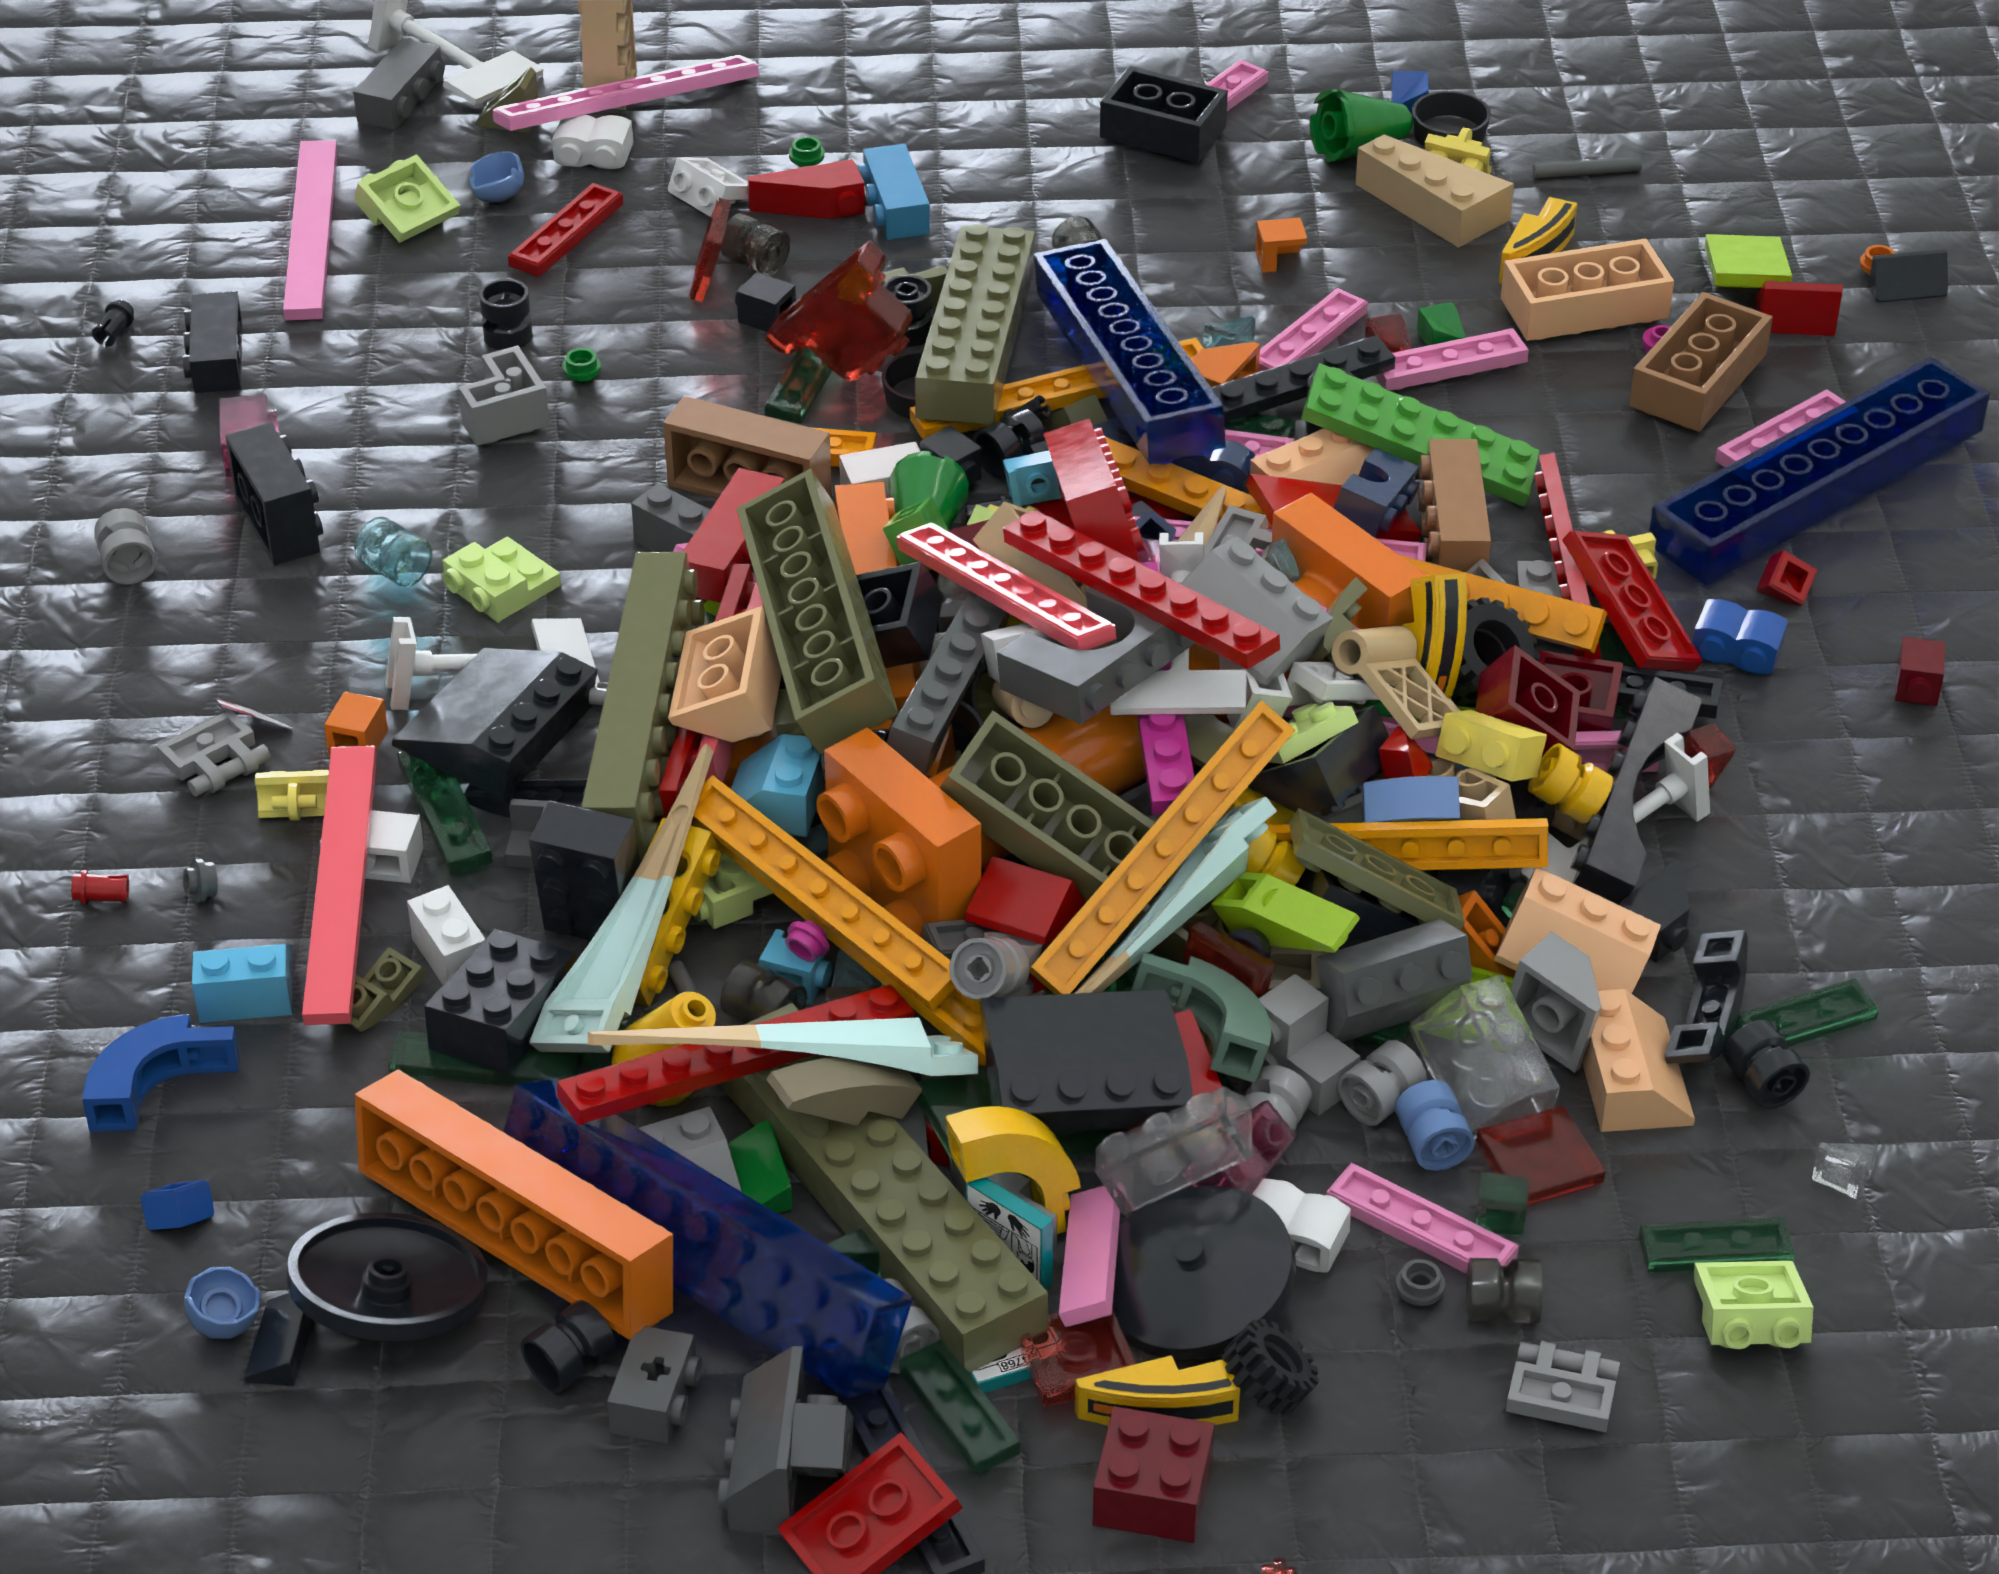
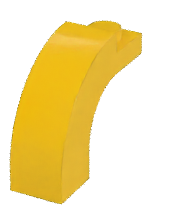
(1012, 1140)

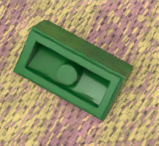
(761, 1168)

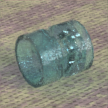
(393, 551)

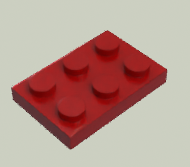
(871, 1513)

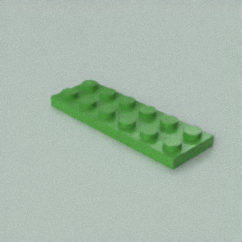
(1405, 425)

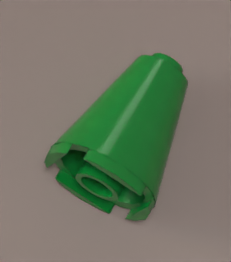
(1351, 120)
(928, 476)

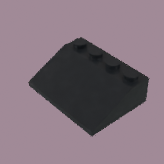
(500, 716)
(1086, 1057)

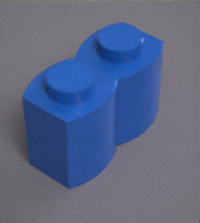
(1739, 636)

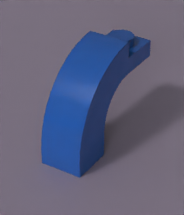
(146, 1058)

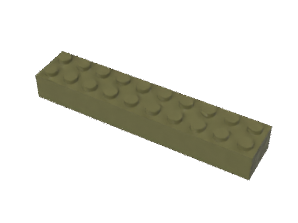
(912, 1214)

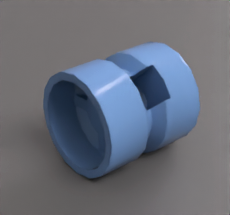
(1434, 1125)

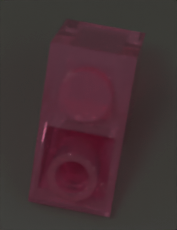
(1269, 1141)

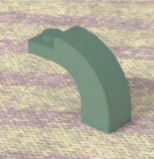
(1221, 1008)

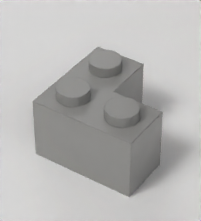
(506, 401)
(1303, 1044)

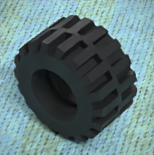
(1492, 633)

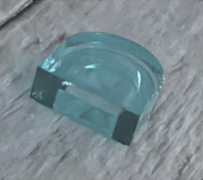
(1282, 559)

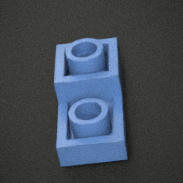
(1411, 799)

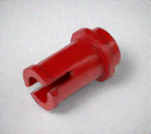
(95, 887)

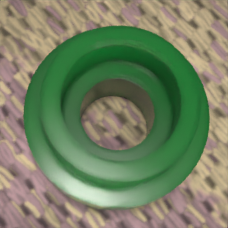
(806, 151)
(581, 365)

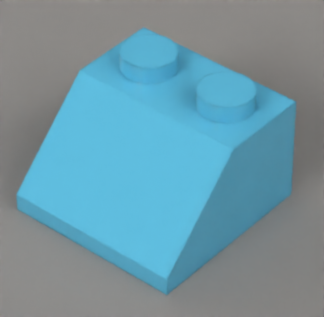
(783, 782)
(243, 982)

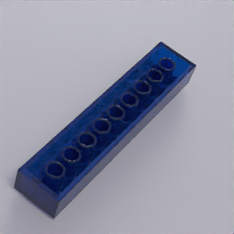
(1130, 352)
(1817, 469)
(729, 1247)

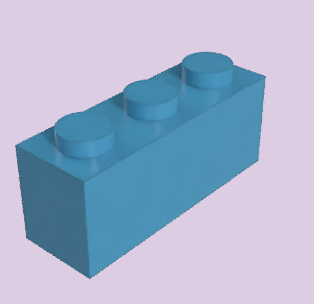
(895, 192)

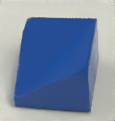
(1408, 87)
(177, 1204)

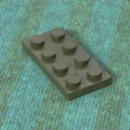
(1374, 871)

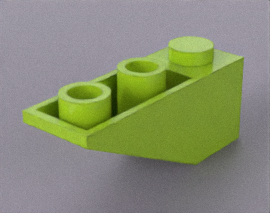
(1284, 913)

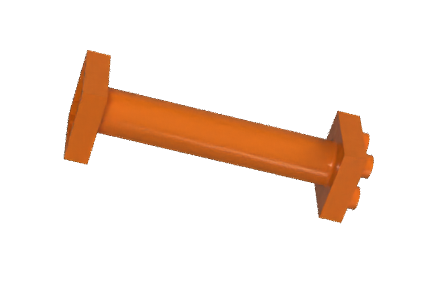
(926, 853)

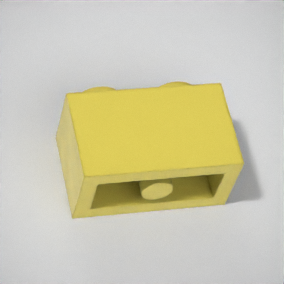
(1491, 745)

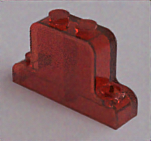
(846, 318)

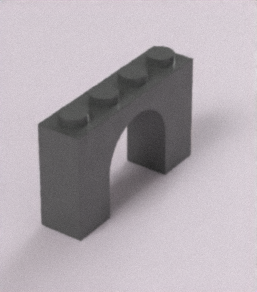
(1087, 681)

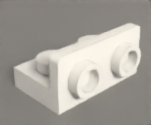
(703, 182)
(1326, 683)

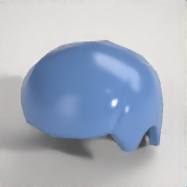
(497, 177)
(221, 1302)

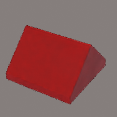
(1800, 307)
(1023, 901)

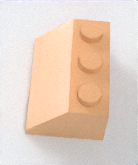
(1315, 458)
(728, 678)
(1607, 933)
(1628, 1068)

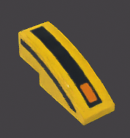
(1541, 233)
(1439, 626)
(1160, 1388)

